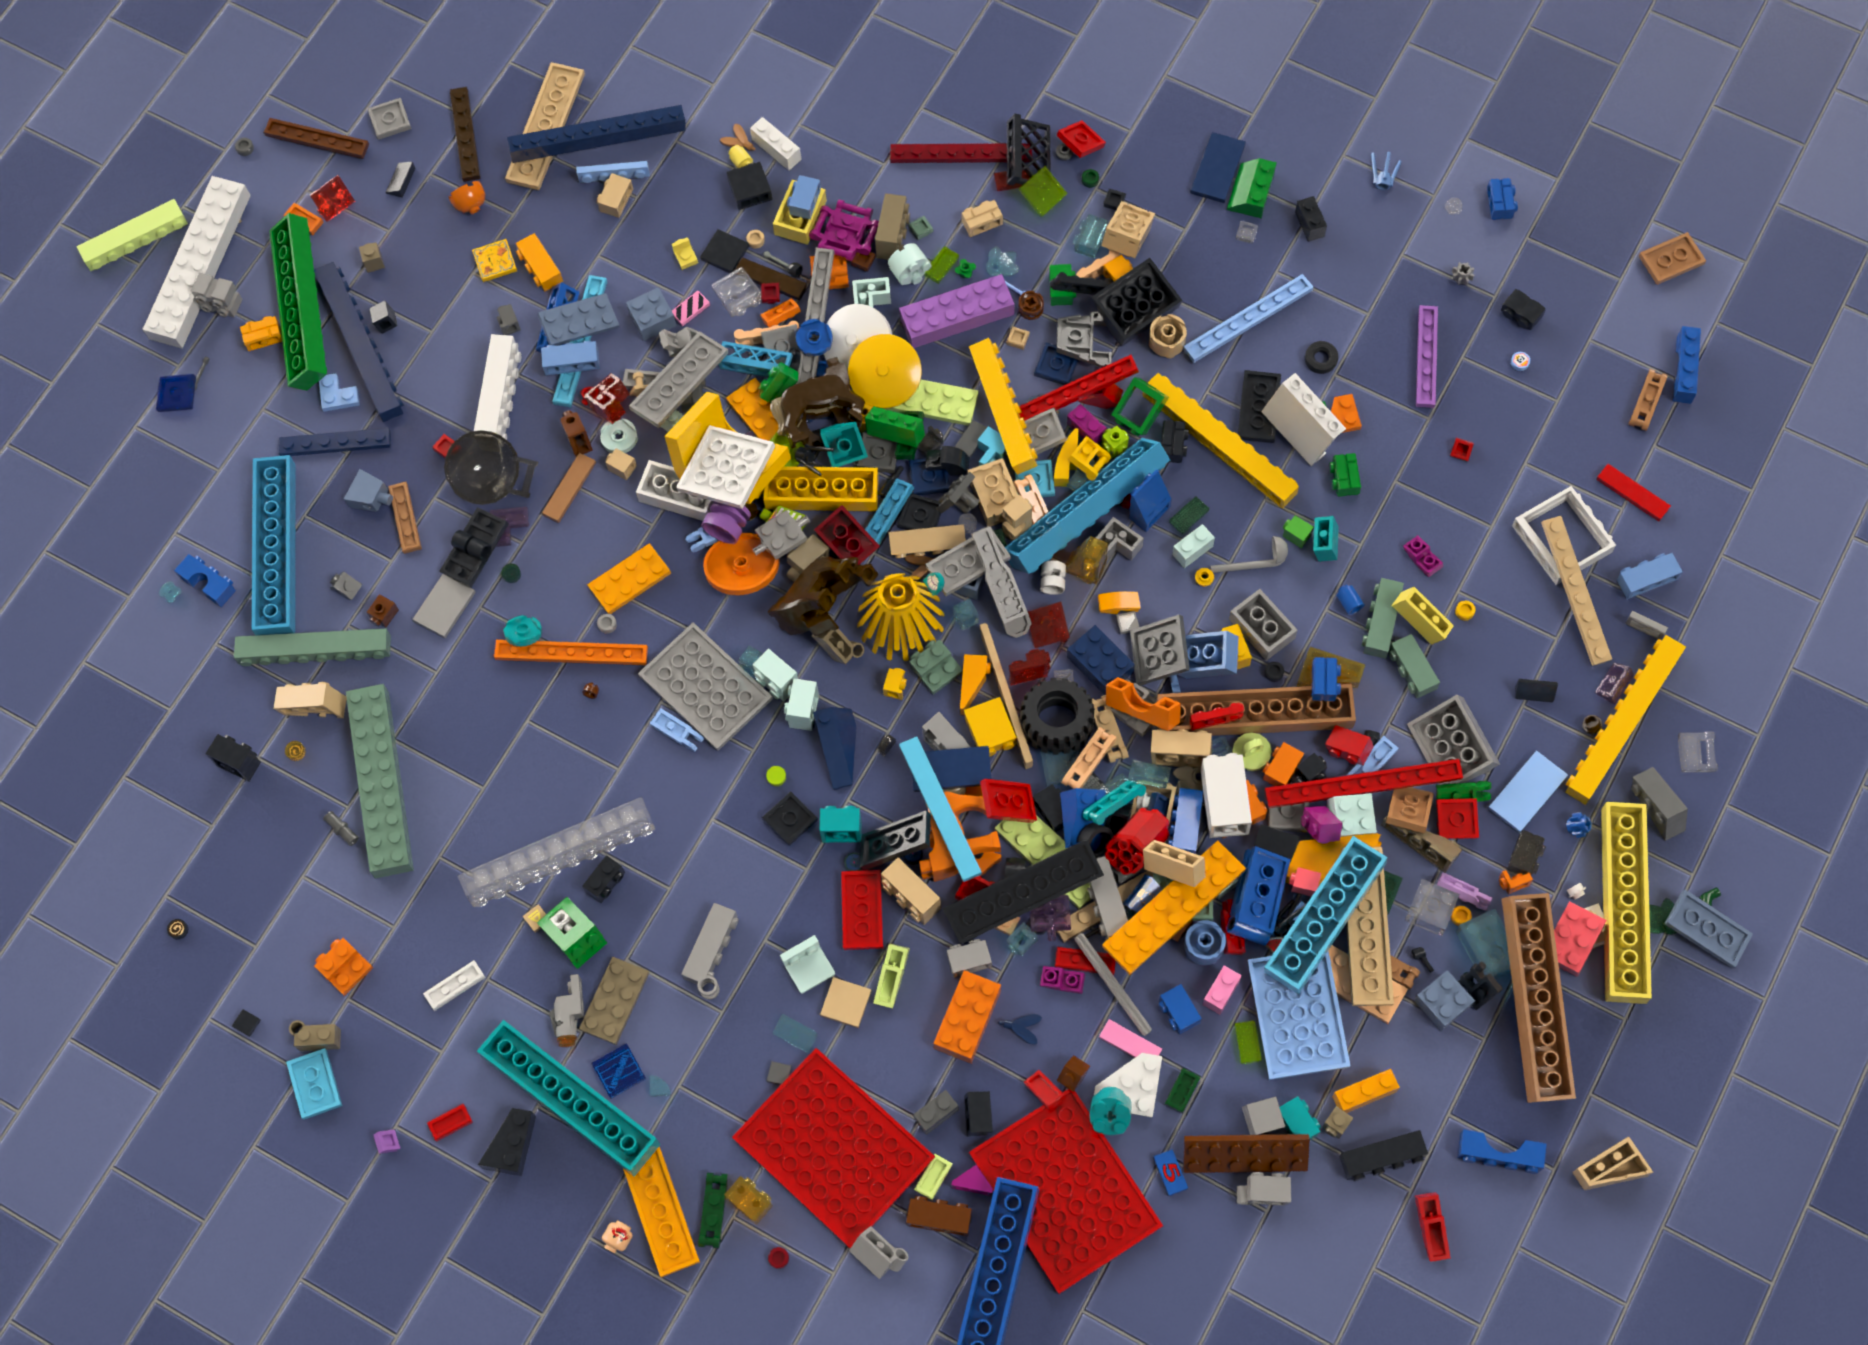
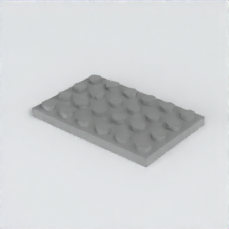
(705, 686)

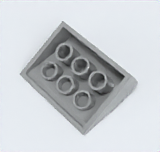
(1452, 734)

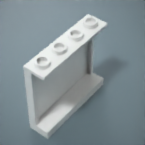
(1303, 419)

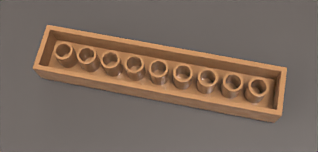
(1269, 710)
(1538, 998)

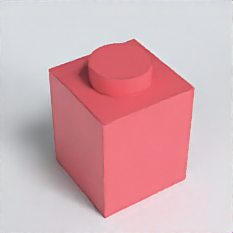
(1305, 881)

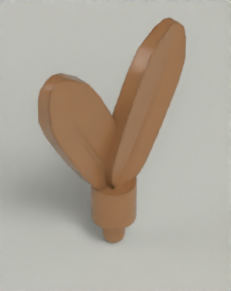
(741, 139)
(919, 560)

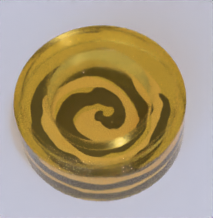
(295, 750)

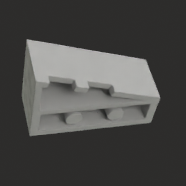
(941, 735)

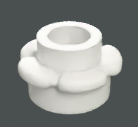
(1143, 801)
(1576, 891)

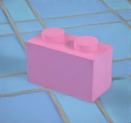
(1222, 990)

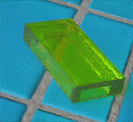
(941, 264)
(1248, 1042)

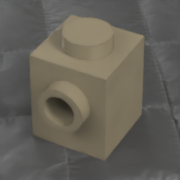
(371, 257)
(1337, 1123)

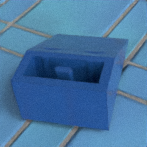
(1149, 501)

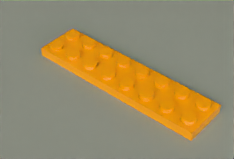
(1171, 910)

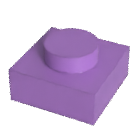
(386, 1141)

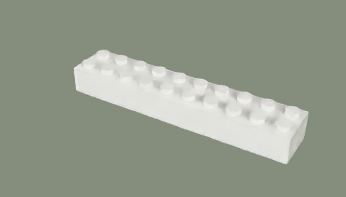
(199, 253)

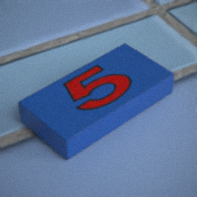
(1170, 1172)

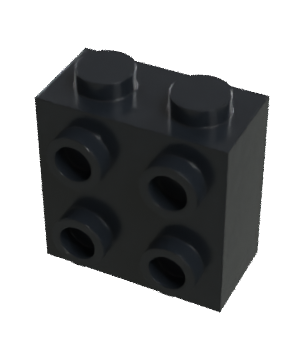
(749, 185)

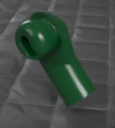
(1710, 895)

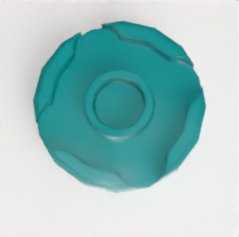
(522, 631)

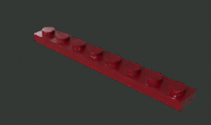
(951, 153)

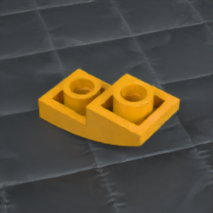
(1117, 601)

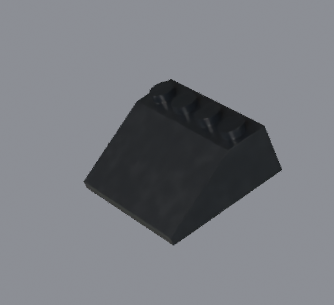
(1136, 301)

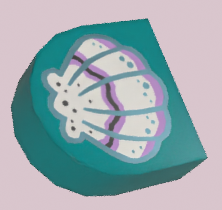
(934, 582)

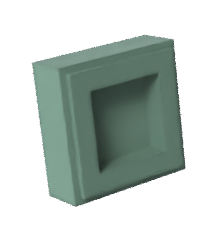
(921, 227)

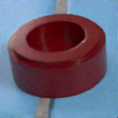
(778, 1258)

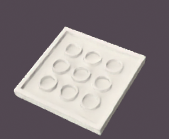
(725, 467)

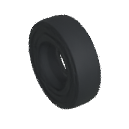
(1321, 346)

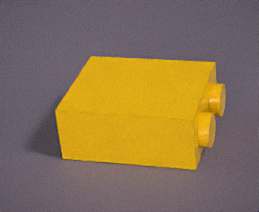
(990, 726)

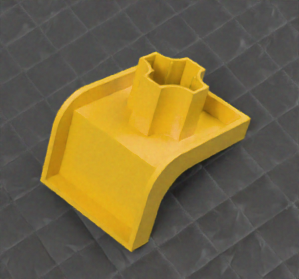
(690, 429)

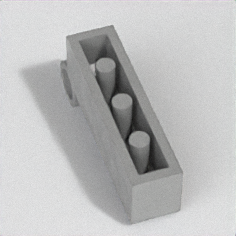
(1107, 901)
(708, 949)

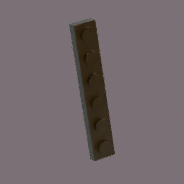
(465, 134)

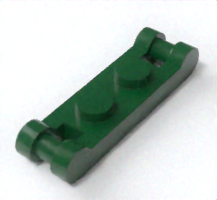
(713, 1210)

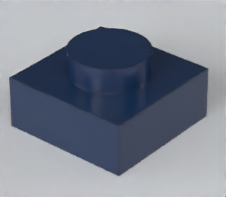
(1159, 802)

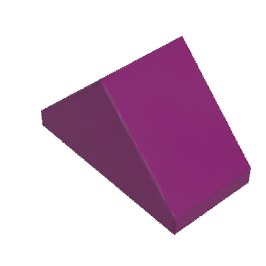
(973, 1182)

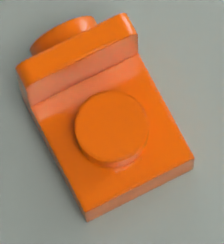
(1517, 883)

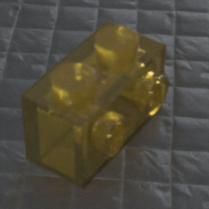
(748, 1199)

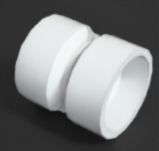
(1053, 577)

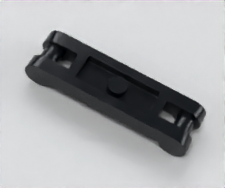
(1078, 285)

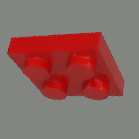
(1081, 139)
(1457, 818)

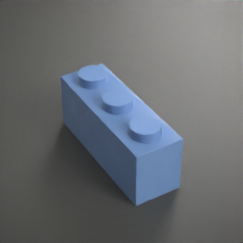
(570, 358)
(1649, 575)

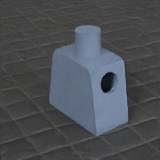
(367, 493)

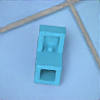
(992, 445)

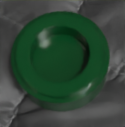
(1090, 178)

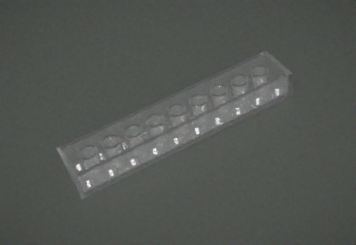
(556, 852)

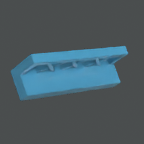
(749, 365)

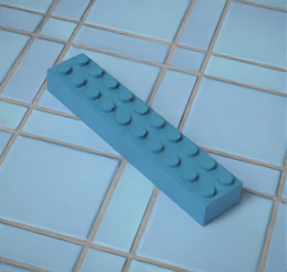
(1086, 505)
(273, 545)

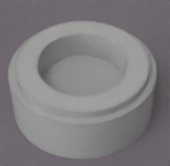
(607, 623)

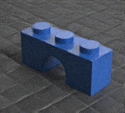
(193, 571)

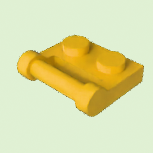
(1085, 453)

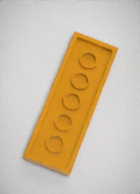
(662, 1216)

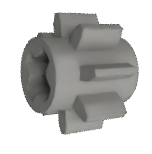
(1463, 273)

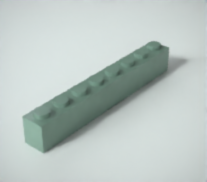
(312, 647)

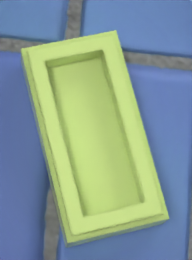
(933, 1177)

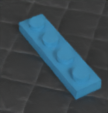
(889, 509)

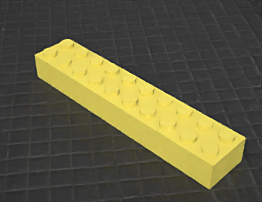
(1626, 903)

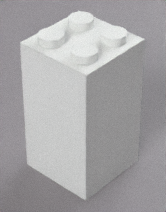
(1225, 795)

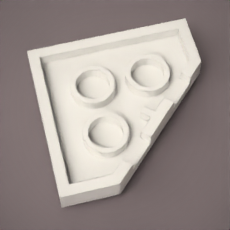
(1138, 1081)

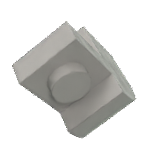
(676, 342)

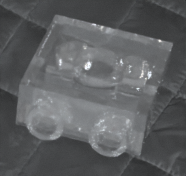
(737, 292)

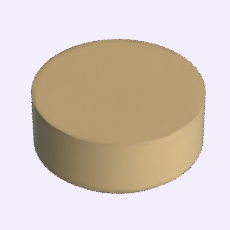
(755, 239)

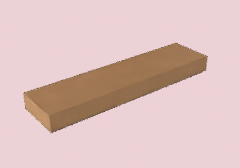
(569, 487)
(405, 518)

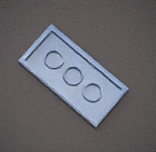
(1527, 791)

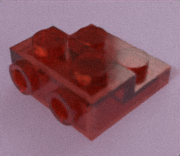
(1034, 667)

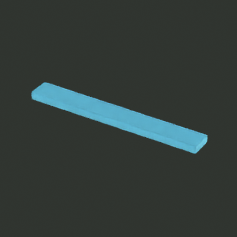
(568, 381)
(940, 809)

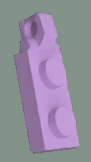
(1467, 892)

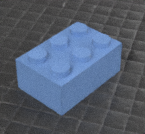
(1211, 654)

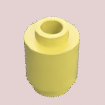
(739, 156)

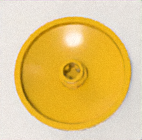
(885, 371)

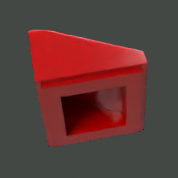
(1462, 449)

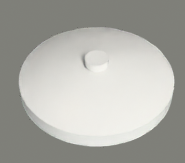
(851, 327)

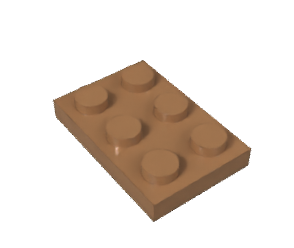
(1672, 258)
(1410, 809)

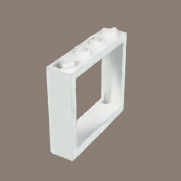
(1585, 514)

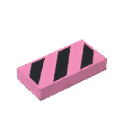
(690, 308)

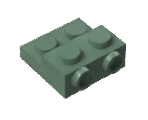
(935, 666)

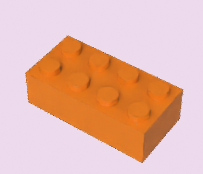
(967, 1016)

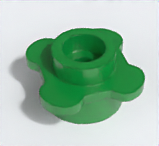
(965, 273)

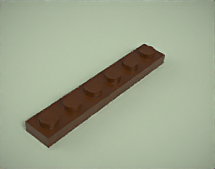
(316, 138)

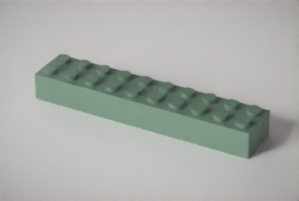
(379, 781)

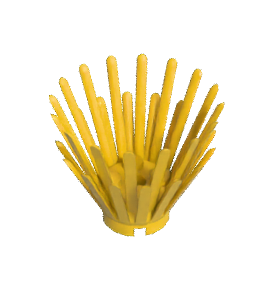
(899, 613)

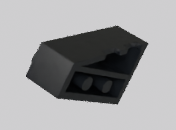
(511, 1144)

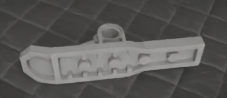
(1002, 585)

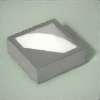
(1127, 622)

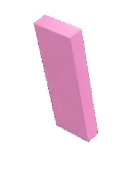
(1127, 1040)

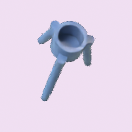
(1384, 180)

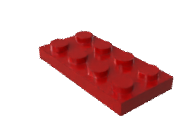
(862, 910)

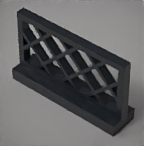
(1016, 150)

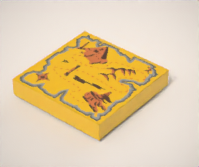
(494, 260)

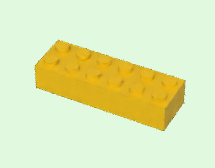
(837, 486)

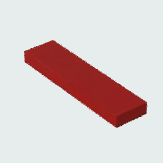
(1633, 492)

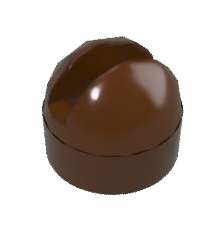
(590, 690)

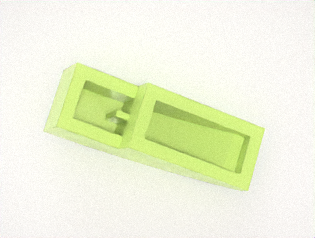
(891, 975)

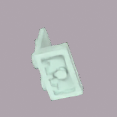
(807, 964)

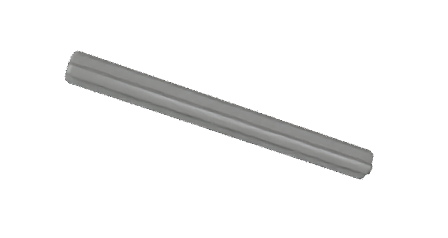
(1113, 984)

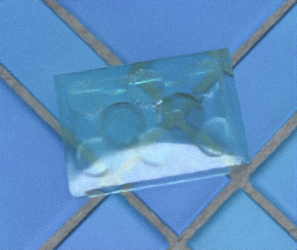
(1486, 942)

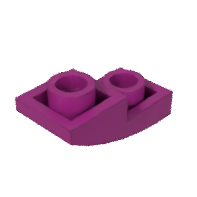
(1422, 556)
(1062, 980)

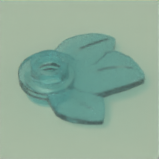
(1003, 261)

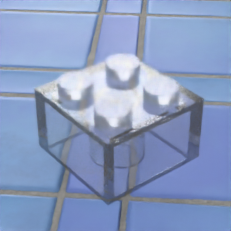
(1432, 907)

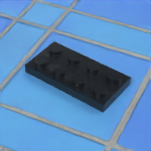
(1256, 393)
(895, 840)

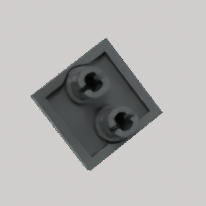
(959, 495)

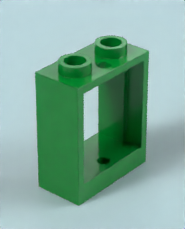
(1160, 398)

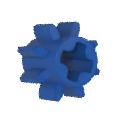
(1579, 825)

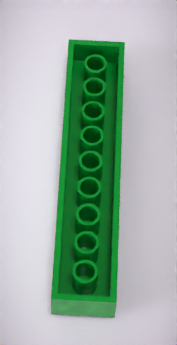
(297, 302)

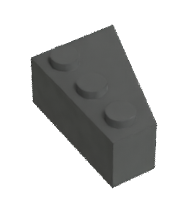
(1661, 803)

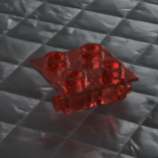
(332, 198)
(1048, 625)

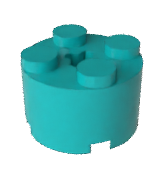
(1110, 1111)

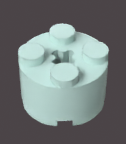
(909, 264)

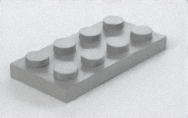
(962, 564)

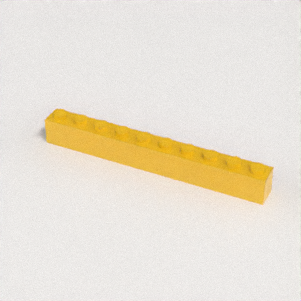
(1225, 444)
(1625, 719)

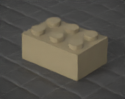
(892, 225)

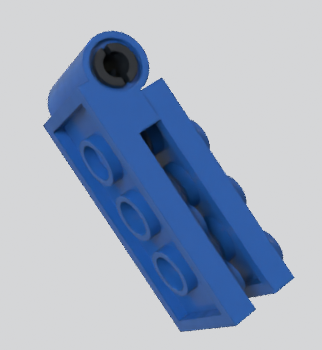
(1258, 895)

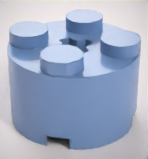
(1201, 953)

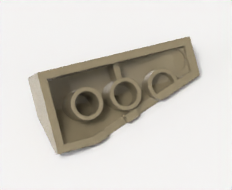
(1429, 845)

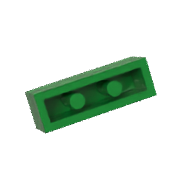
(894, 426)

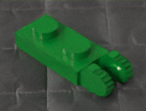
(1464, 791)

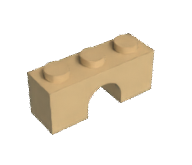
(1018, 517)

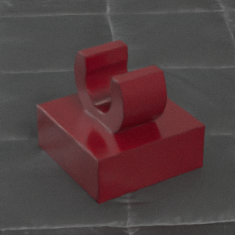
(770, 293)

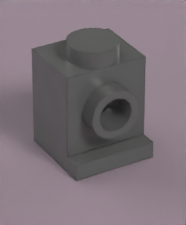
(507, 320)

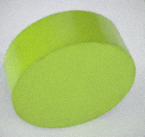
(776, 776)

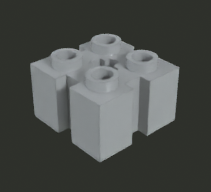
(216, 295)

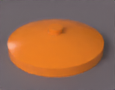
(737, 569)

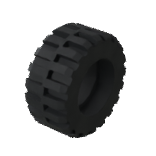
(1057, 694)

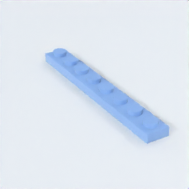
(1248, 318)

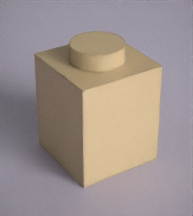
(620, 464)

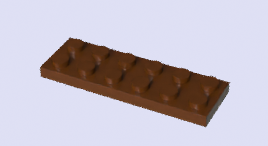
(1246, 1153)

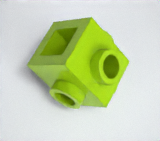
(1115, 441)

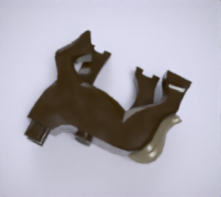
(816, 400)

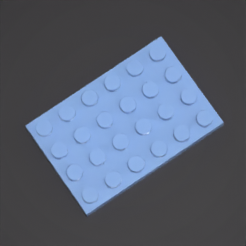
(1302, 1030)

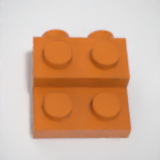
(342, 966)

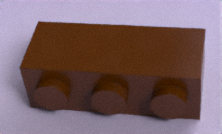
(939, 1216)

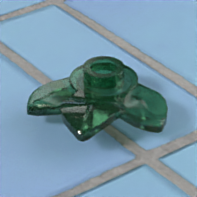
(1659, 915)

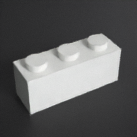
(775, 143)

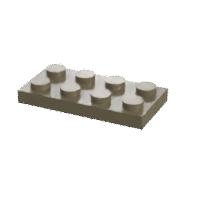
(614, 1000)

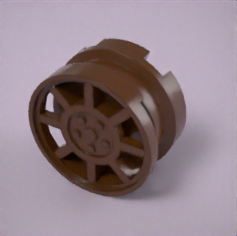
(1030, 305)

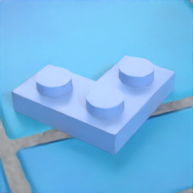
(335, 398)

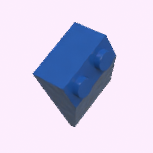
(1073, 805)

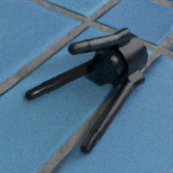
(806, 456)
(1282, 924)

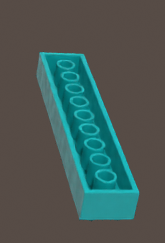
(569, 1098)

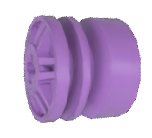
(725, 522)

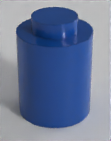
(1350, 599)

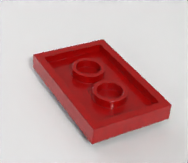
(1008, 800)

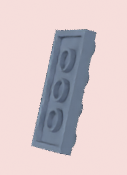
(578, 320)
(1708, 928)

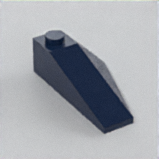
(837, 737)

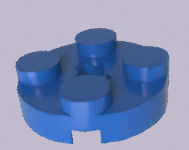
(818, 328)

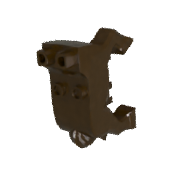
(814, 593)

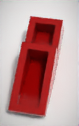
(1432, 1226)

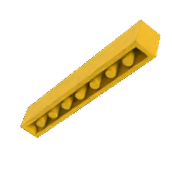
(1003, 407)

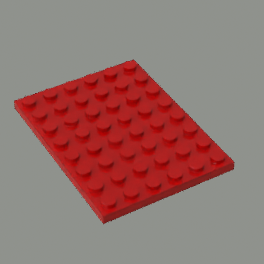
(833, 1147)
(1086, 1196)

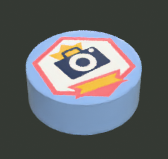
(1520, 361)

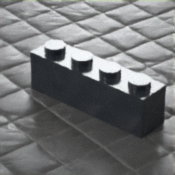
(1384, 1155)

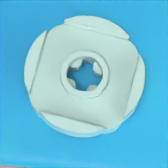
(628, 438)

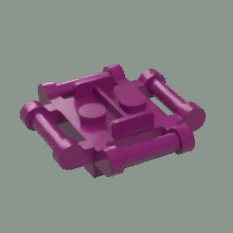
(844, 231)

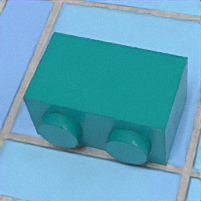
(1326, 538)
(1298, 1120)

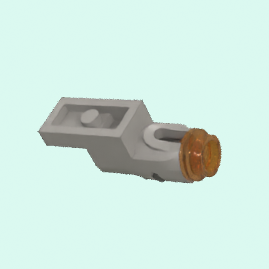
(566, 1012)

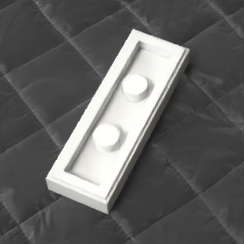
(454, 985)

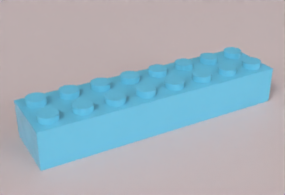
(1325, 915)

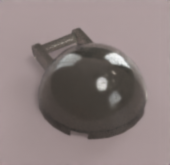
(485, 468)

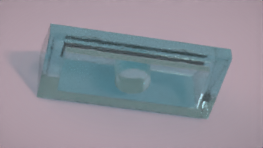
(795, 1033)

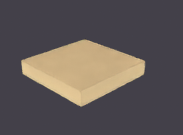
(845, 1002)

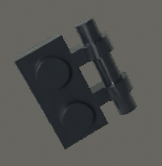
(1483, 990)

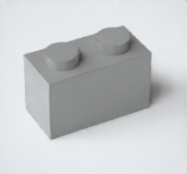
(970, 957)

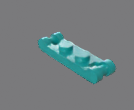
(1113, 801)

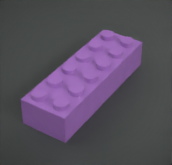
(957, 311)

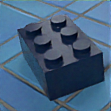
(1099, 659)

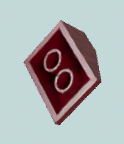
(846, 536)

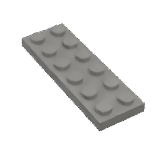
(678, 379)

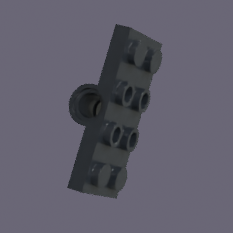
(473, 547)

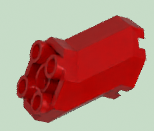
(1127, 846)

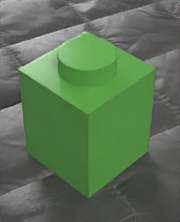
(1297, 531)

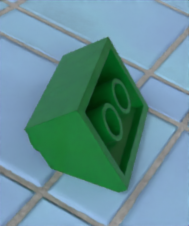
(1252, 187)

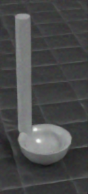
(1279, 550)

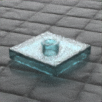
(1149, 774)

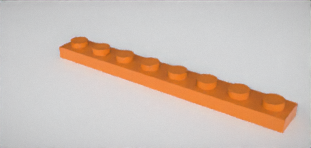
(573, 652)

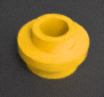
(1204, 582)

